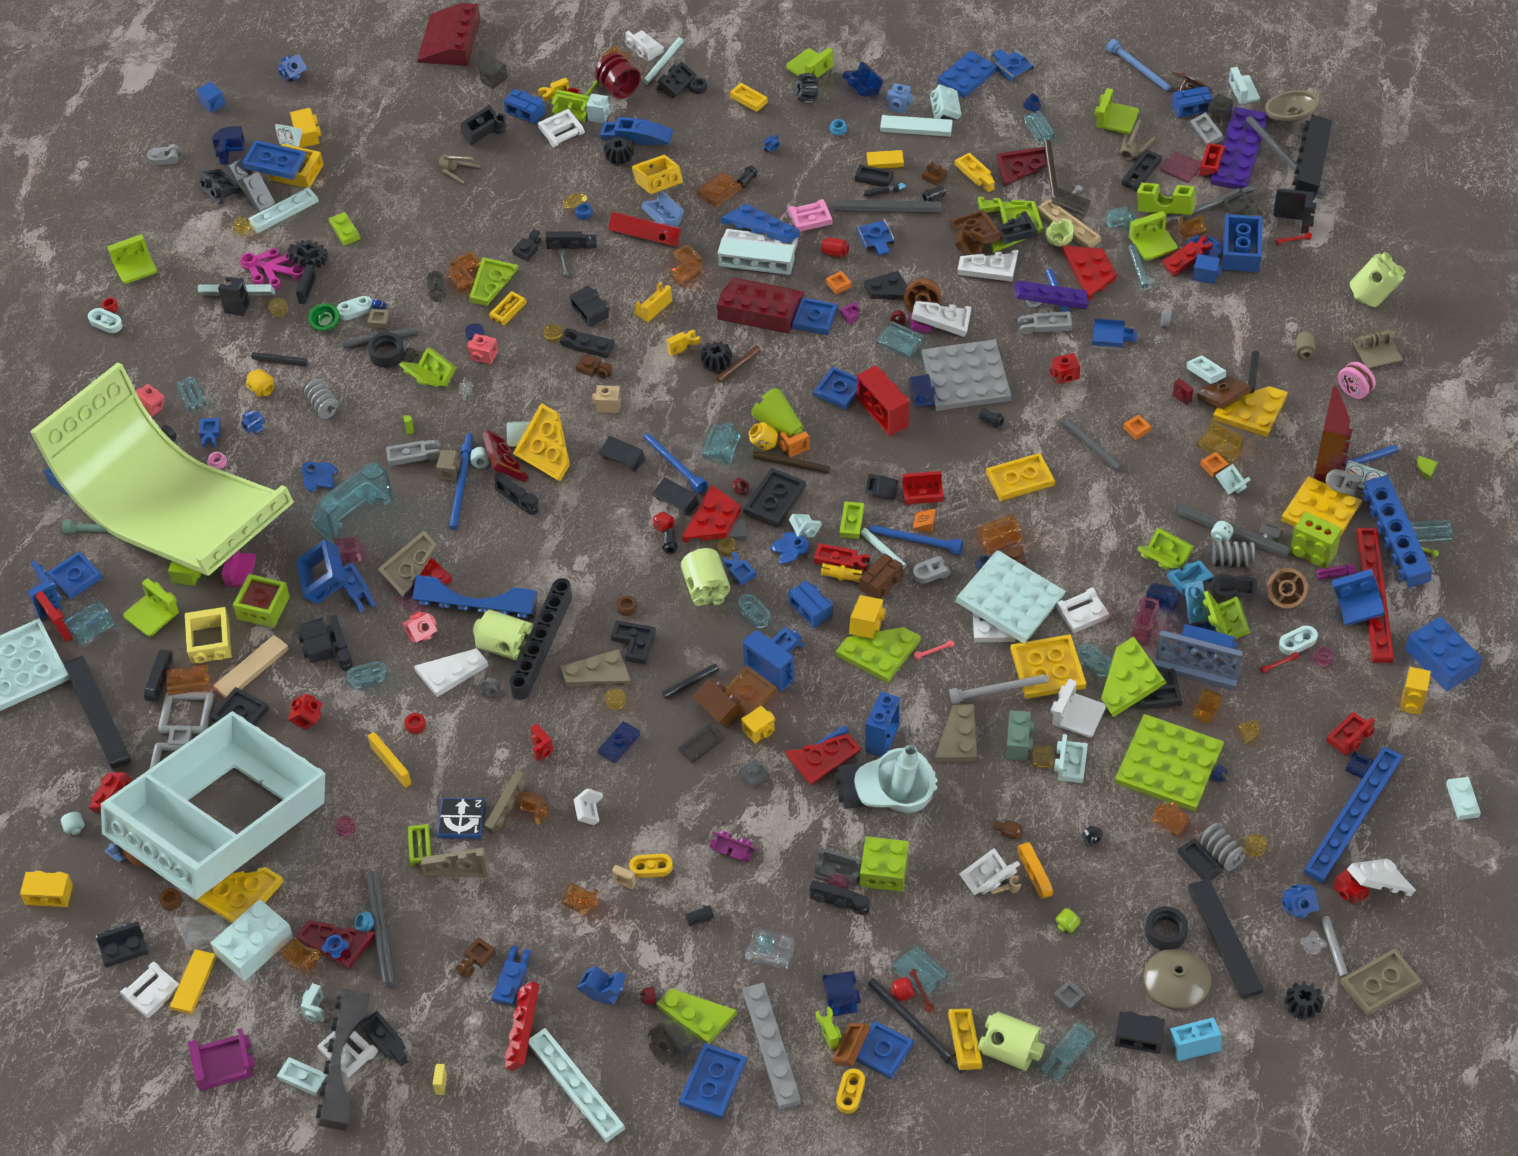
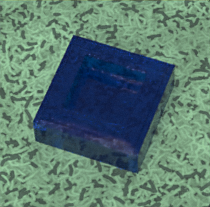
(1358, 765)

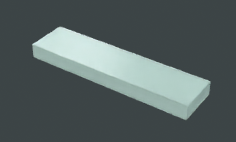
(916, 125)
(283, 210)
(253, 290)

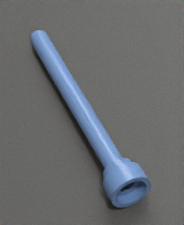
(1115, 47)

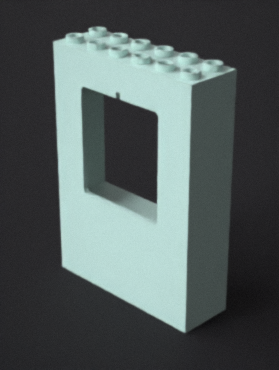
(183, 842)

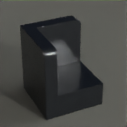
(881, 486)

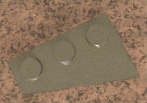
(408, 563)
(599, 669)
(959, 736)
(506, 801)
(457, 864)

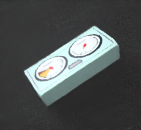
(288, 135)
(1366, 472)

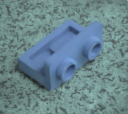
(664, 210)

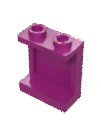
(221, 1061)

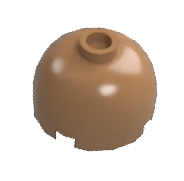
(1287, 588)

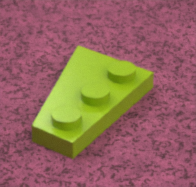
(490, 280)
(698, 1015)

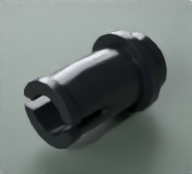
(749, 174)
(930, 195)
(995, 419)
(669, 545)
(699, 915)

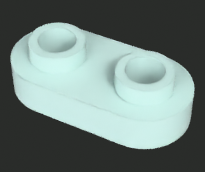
(354, 307)
(105, 320)
(1296, 640)

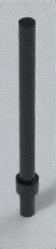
(946, 1054)

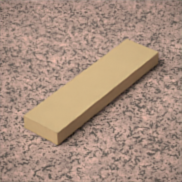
(1082, 233)
(252, 666)

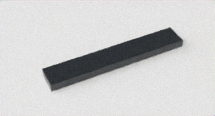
(1225, 938)

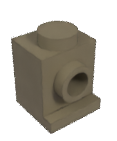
(448, 465)

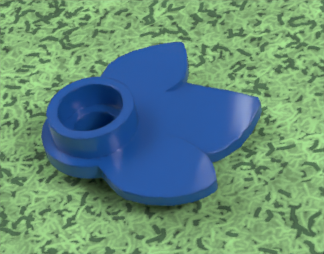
(320, 476)
(790, 547)

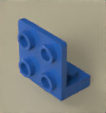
(46, 585)
(1358, 597)

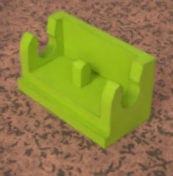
(574, 102)

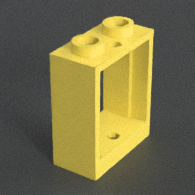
(203, 620)

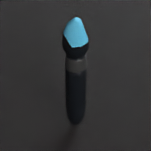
(885, 189)

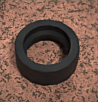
(386, 360)
(1171, 914)

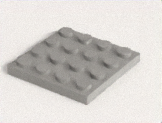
(966, 374)

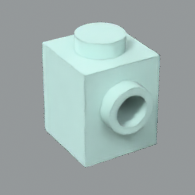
(598, 108)

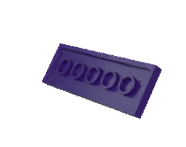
(1240, 149)

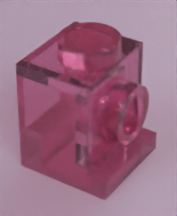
(350, 549)

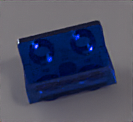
(864, 80)

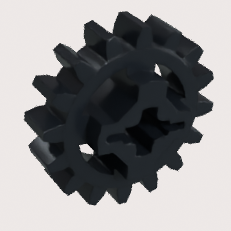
(307, 253)

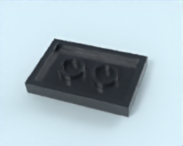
(774, 497)

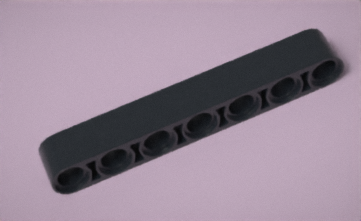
(540, 639)
(97, 712)

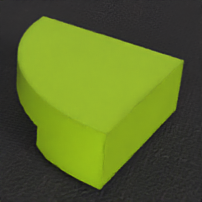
(409, 424)
(1426, 467)

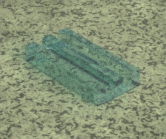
(1042, 126)
(195, 404)
(1433, 532)

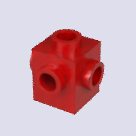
(1065, 368)
(305, 711)
(1350, 888)

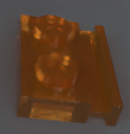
(718, 189)
(188, 679)

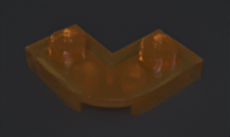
(690, 266)
(459, 270)

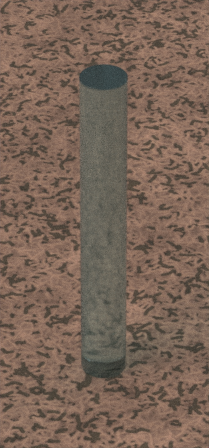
(1138, 266)

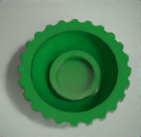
(324, 317)

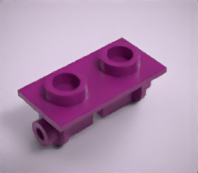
(724, 842)

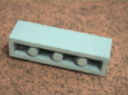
(756, 256)

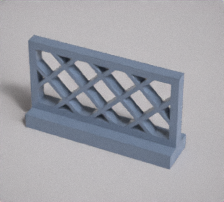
(1195, 668)

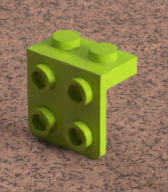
(812, 62)
(1114, 115)
(1151, 236)
(132, 259)
(431, 370)
(1167, 550)
(152, 610)
(1227, 616)

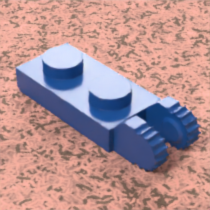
(356, 587)
(511, 978)

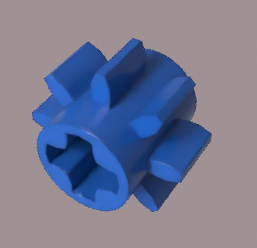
(253, 421)

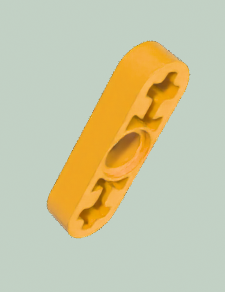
(1035, 870)

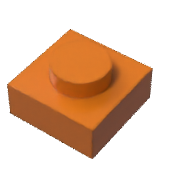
(838, 282)
(1137, 427)
(1214, 464)

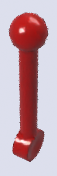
(1307, 236)
(1294, 656)

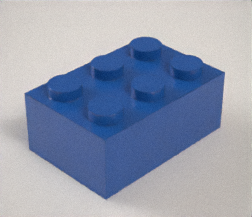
(1242, 243)
(1443, 653)

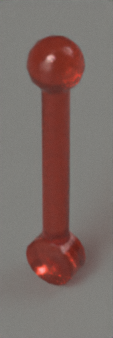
(929, 1007)

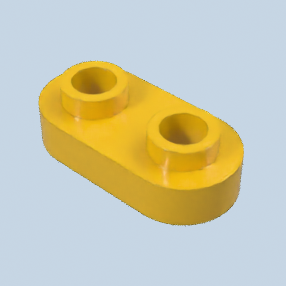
(651, 865)
(850, 1092)

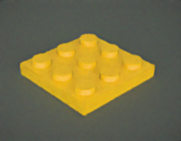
(1322, 502)
(1048, 657)

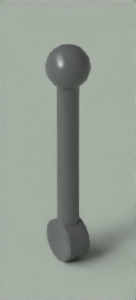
(561, 253)

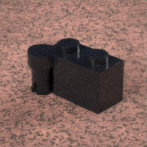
(483, 124)

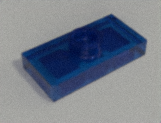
(619, 742)

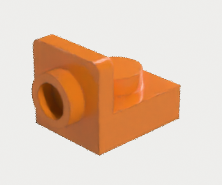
(795, 444)

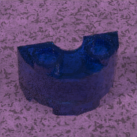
(1165, 595)
(841, 992)

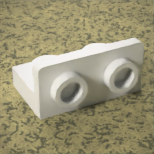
(643, 45)

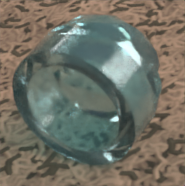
(765, 944)

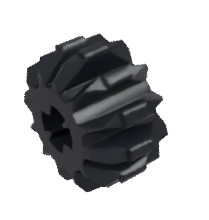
(807, 88)
(618, 150)
(716, 356)
(1304, 1000)

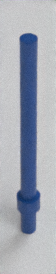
(466, 450)

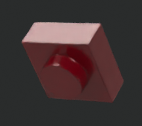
(1183, 391)

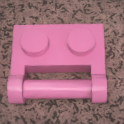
(810, 216)

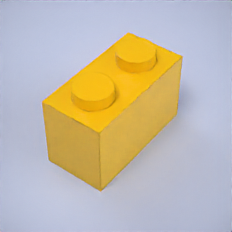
(306, 121)
(867, 616)
(1415, 690)
(46, 889)

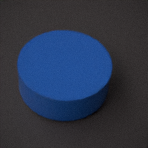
(583, 211)

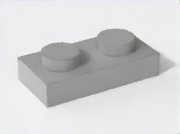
(1206, 129)

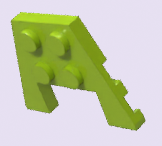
(1008, 211)

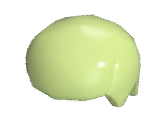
(1060, 233)

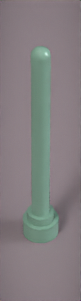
(70, 526)

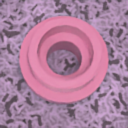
(217, 460)

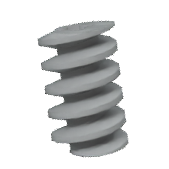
(320, 398)
(1233, 553)
(1221, 848)

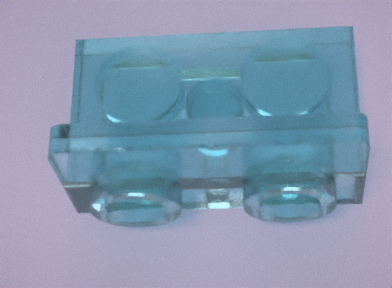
(721, 442)
(89, 622)

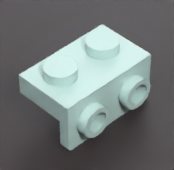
(945, 102)
(1071, 761)

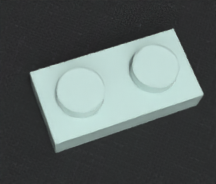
(1206, 369)
(1463, 798)
(302, 1076)

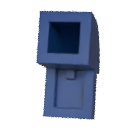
(601, 986)

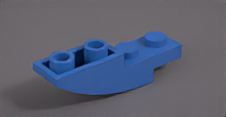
(639, 130)

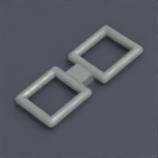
(180, 734)

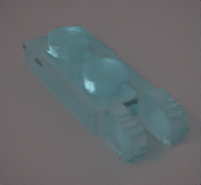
(1069, 1050)

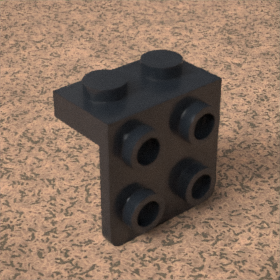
(1295, 205)

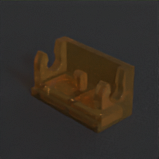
(999, 534)

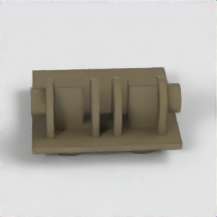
(1377, 349)

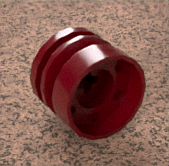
(617, 75)

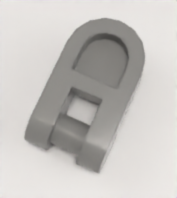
(163, 155)
(1337, 480)
(925, 573)

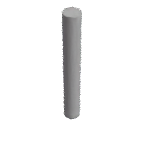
(1334, 946)

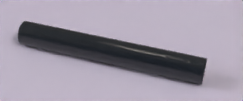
(279, 359)
(1253, 370)
(690, 681)

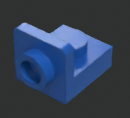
(788, 639)

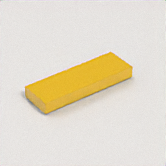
(389, 759)
(193, 981)
(965, 1039)

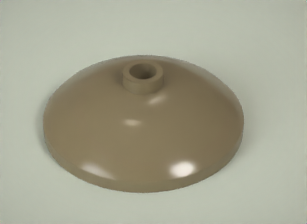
(1292, 106)
(1176, 989)

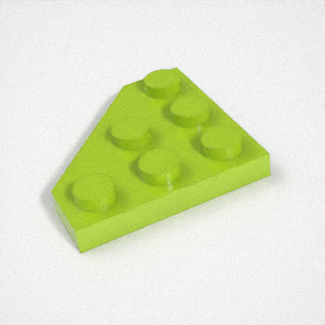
(879, 655)
(1130, 677)

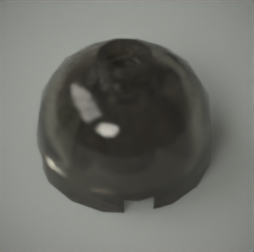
(670, 1042)

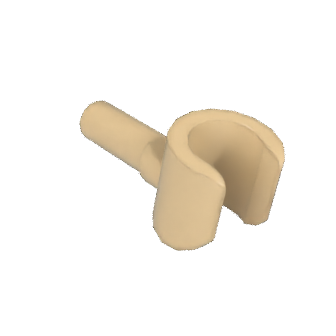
(1010, 886)

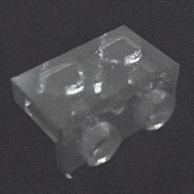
(783, 948)

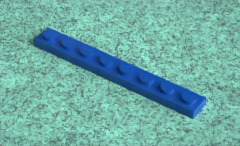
(1353, 815)

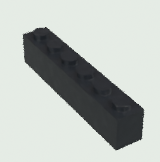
(1312, 154)

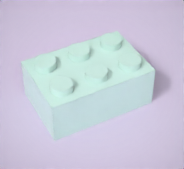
(252, 940)

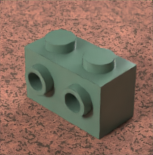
(1018, 735)

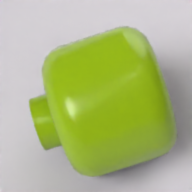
(1067, 921)

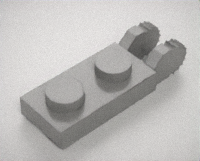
(1045, 322)
(413, 452)

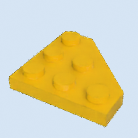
(1254, 411)
(545, 444)
(240, 892)

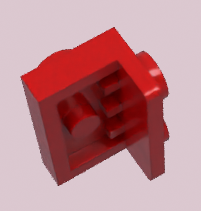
(922, 487)
(1350, 733)
(110, 785)

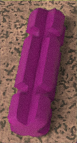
(1337, 571)

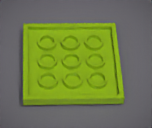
(1169, 762)

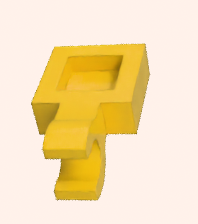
(548, 93)
(679, 342)

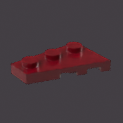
(1020, 163)
(501, 456)
(316, 933)

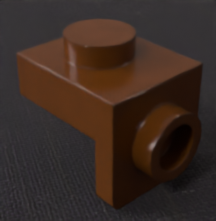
(967, 245)

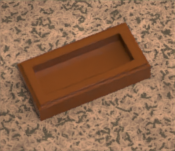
(851, 1044)

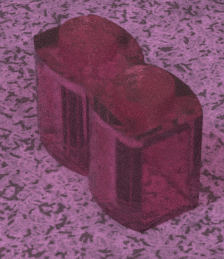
(1145, 620)

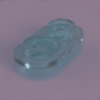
(755, 612)
(1095, 660)
(366, 674)

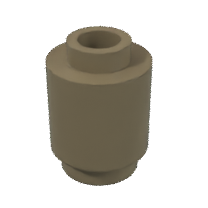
(1305, 346)

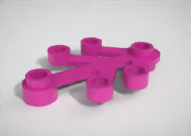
(250, 262)

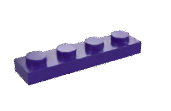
(1051, 294)

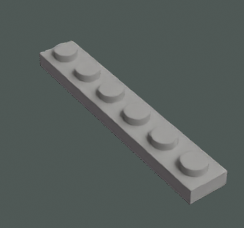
(771, 1046)

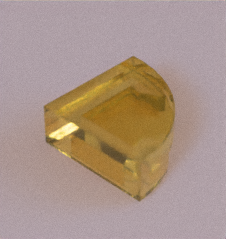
(1249, 731)

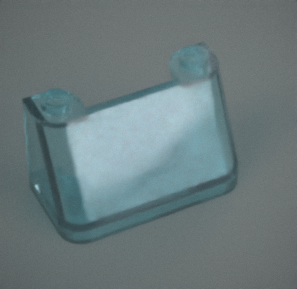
(367, 484)

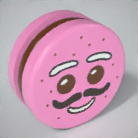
(1356, 380)

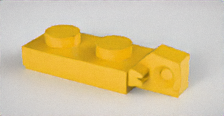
(975, 171)

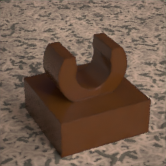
(934, 173)

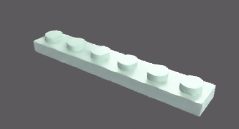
(576, 1085)

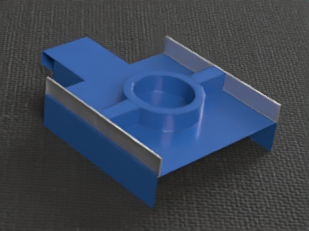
(1011, 64)
(877, 235)
(1111, 334)

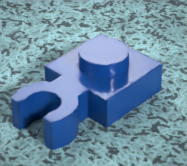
(209, 430)
(739, 570)

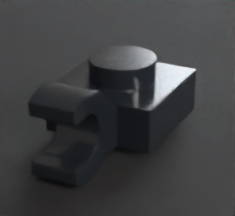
(527, 248)

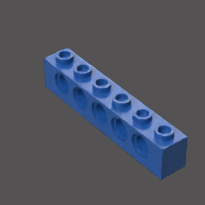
(1412, 574)

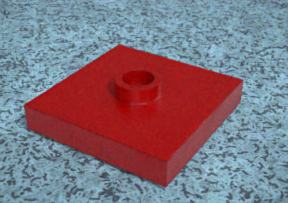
(54, 615)

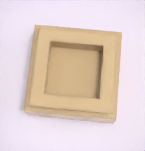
(623, 877)

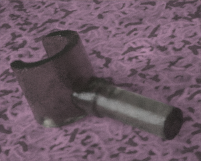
(410, 353)

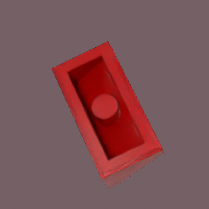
(1211, 159)

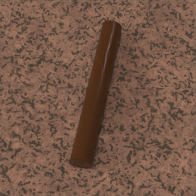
(736, 365)

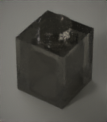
(1220, 109)

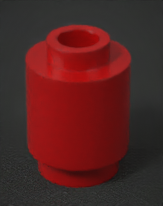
(835, 247)

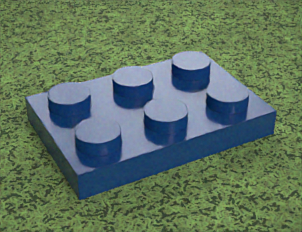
(967, 73)
(274, 159)
(713, 1081)

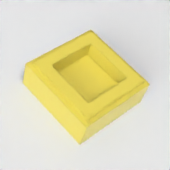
(439, 1079)

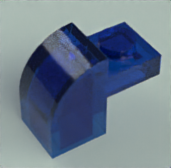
(228, 140)
(921, 390)

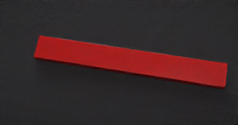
(1378, 627)

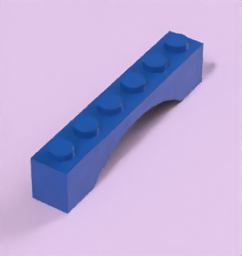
(516, 601)

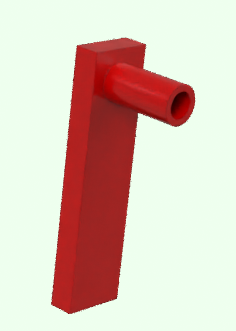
(644, 228)

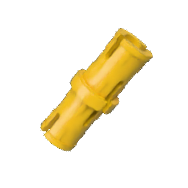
(841, 572)

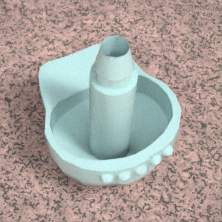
(897, 781)

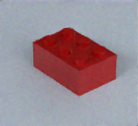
(883, 400)

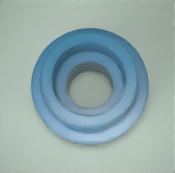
(838, 127)
(364, 922)

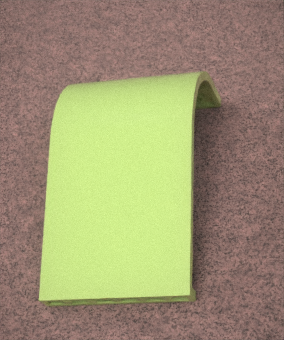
(145, 485)

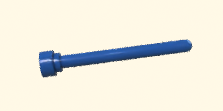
(697, 483)
(954, 546)

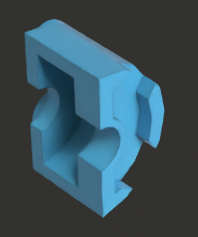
(1191, 571)

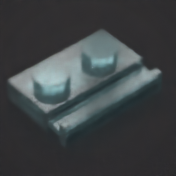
(900, 339)
(928, 970)

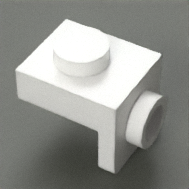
(586, 806)

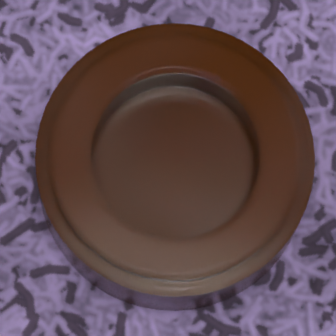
(626, 606)
(170, 899)

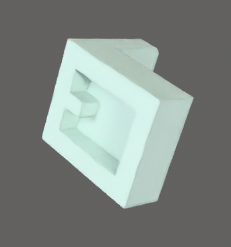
(804, 525)

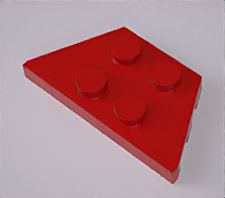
(1090, 268)
(713, 517)

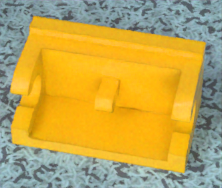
(654, 303)

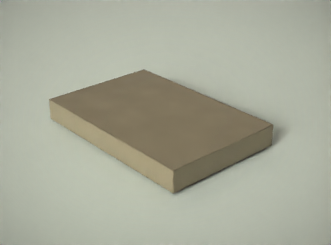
(1381, 982)

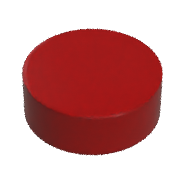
(415, 723)

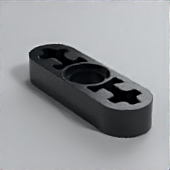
(158, 675)

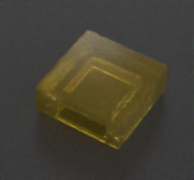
(574, 200)
(1043, 756)

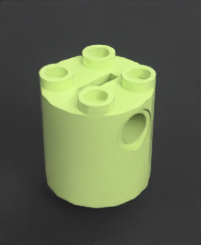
(1376, 280)
(705, 577)
(501, 634)
(1019, 1044)

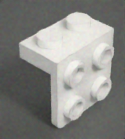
(1076, 711)
(987, 873)

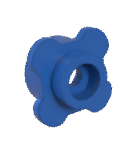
(771, 143)
(333, 941)

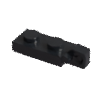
(570, 239)
(384, 1038)

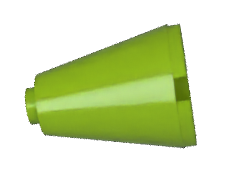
(777, 413)

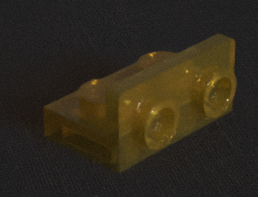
(1221, 440)

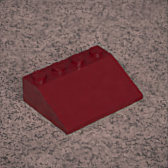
(450, 35)
(759, 305)
(1333, 438)

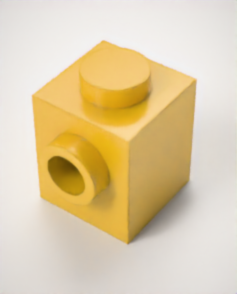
(758, 724)

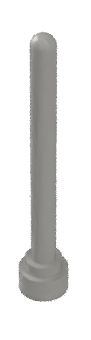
(958, 695)

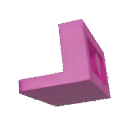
(237, 569)

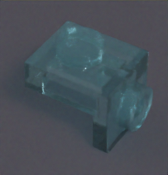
(1120, 216)

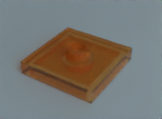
(750, 690)

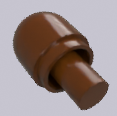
(1009, 829)

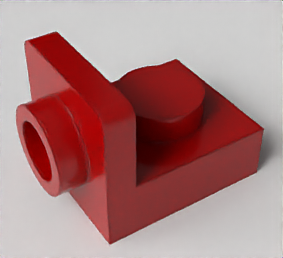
(542, 742)

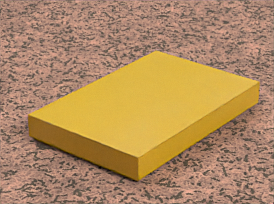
(1020, 476)

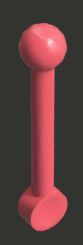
(918, 655)

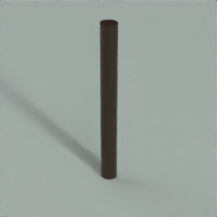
(1050, 165)
(791, 462)

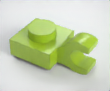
(830, 1032)

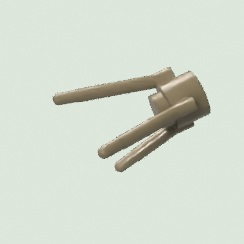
(1129, 150)
(450, 163)

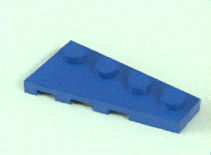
(761, 223)

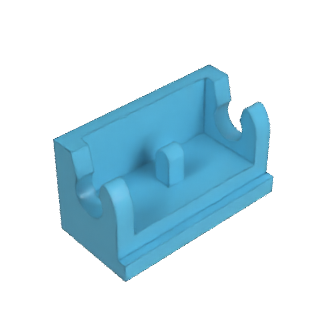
(1196, 1039)

